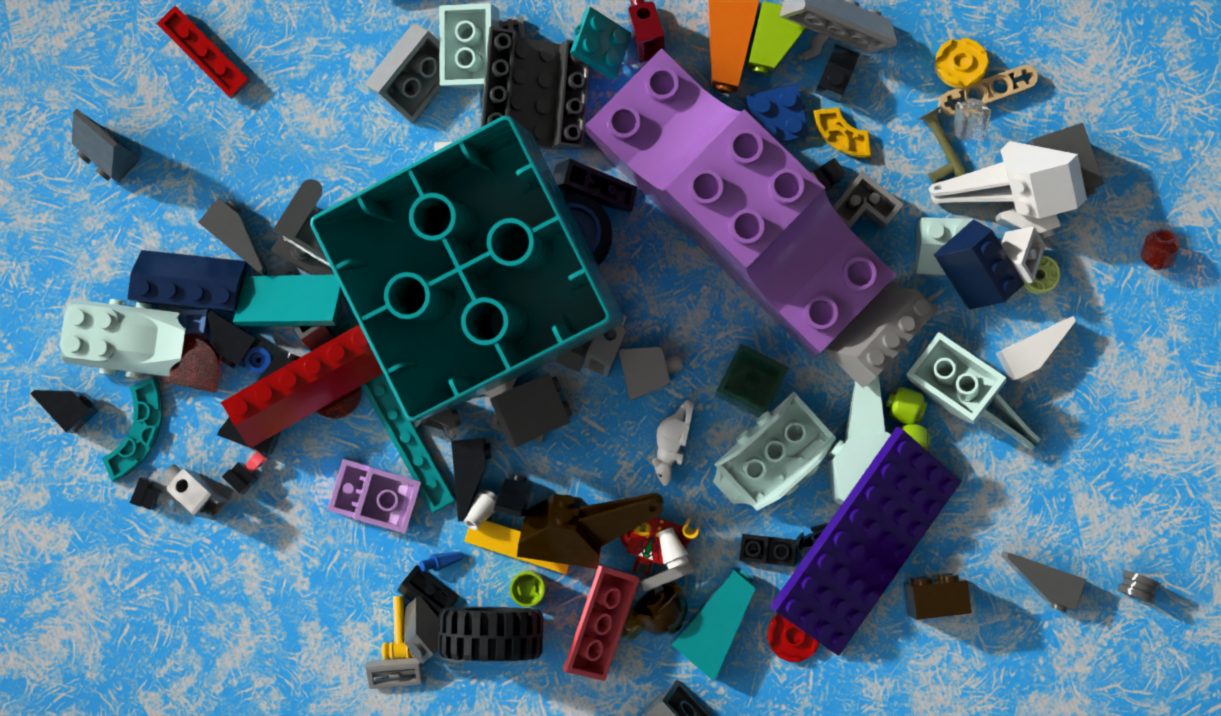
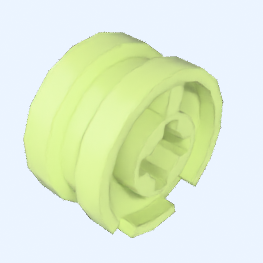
(1051, 273)

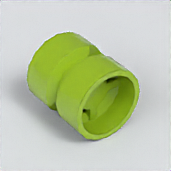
(527, 588)

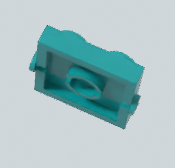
(600, 43)

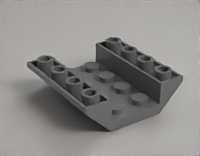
(536, 87)

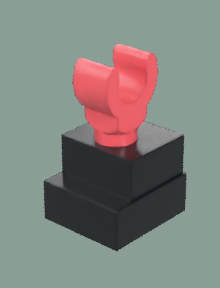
(242, 476)

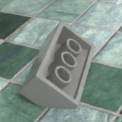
(843, 22)
(880, 332)

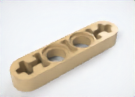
(989, 95)

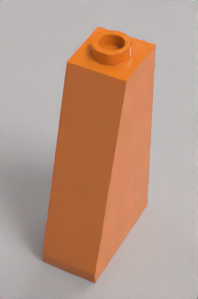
(729, 36)

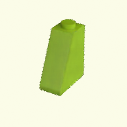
(772, 39)

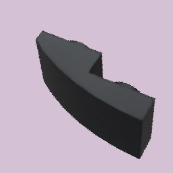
(768, 550)

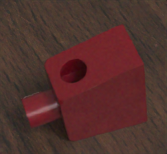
(645, 29)

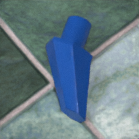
(440, 561)

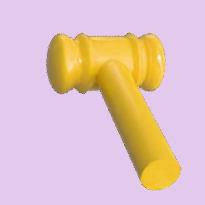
(397, 649)

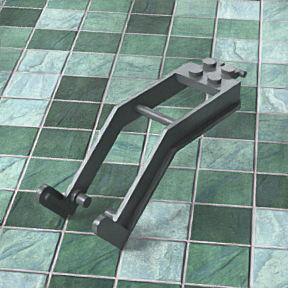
(301, 248)

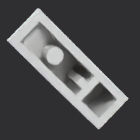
(1031, 353)

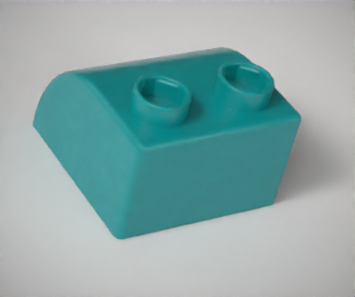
(466, 269)

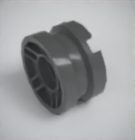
(1139, 586)

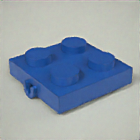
(780, 112)

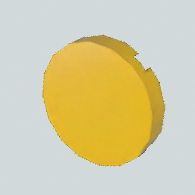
(961, 63)

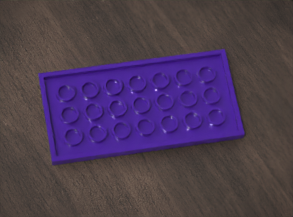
(866, 542)

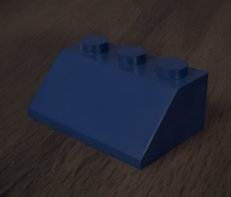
(978, 267)

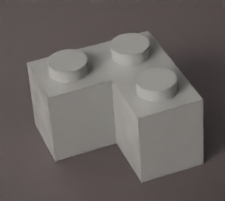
(869, 199)

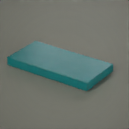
(289, 301)

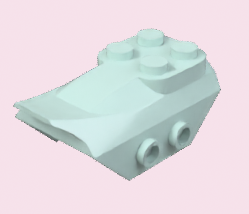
(122, 338)
(774, 455)

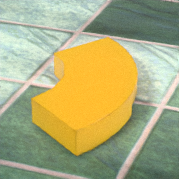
(841, 135)

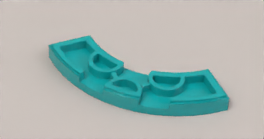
(143, 433)

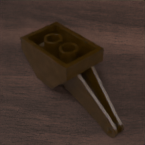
(573, 532)

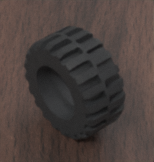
(490, 633)

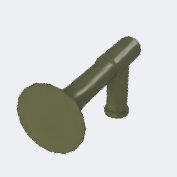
(955, 165)

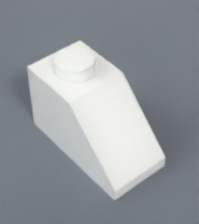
(1015, 221)
(1024, 250)

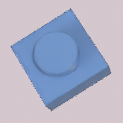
(196, 322)

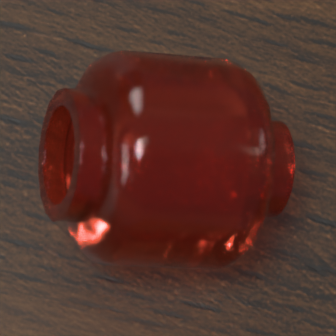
(1160, 249)

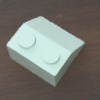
(930, 237)

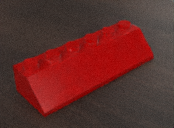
(302, 387)

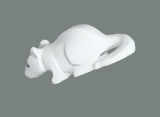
(670, 436)

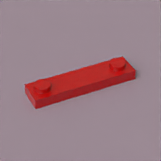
(203, 52)

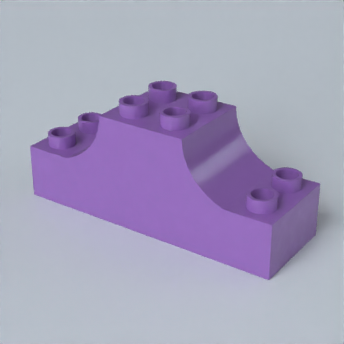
(740, 201)

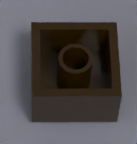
(938, 597)

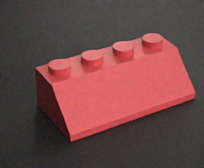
(601, 623)

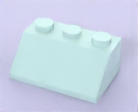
(464, 43)

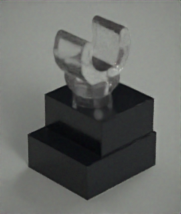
(149, 496)

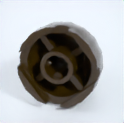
(662, 611)

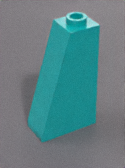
(714, 626)

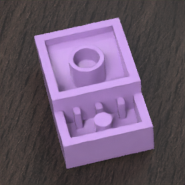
(373, 495)

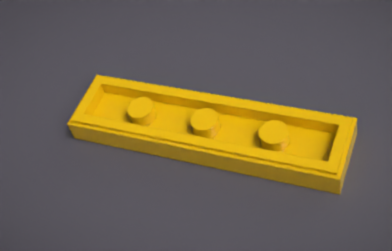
(505, 541)

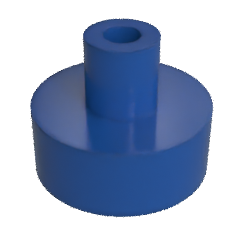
(253, 357)

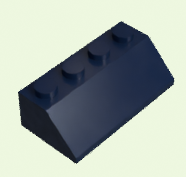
(187, 281)

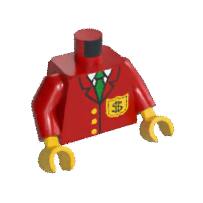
(645, 542)

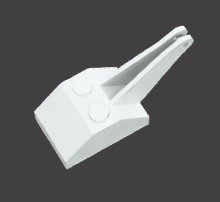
(1031, 176)

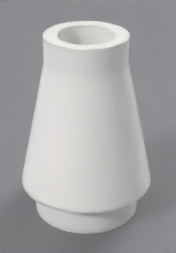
(481, 509)
(672, 549)

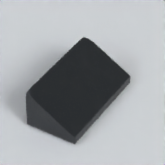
(431, 590)

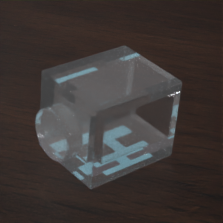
(971, 120)

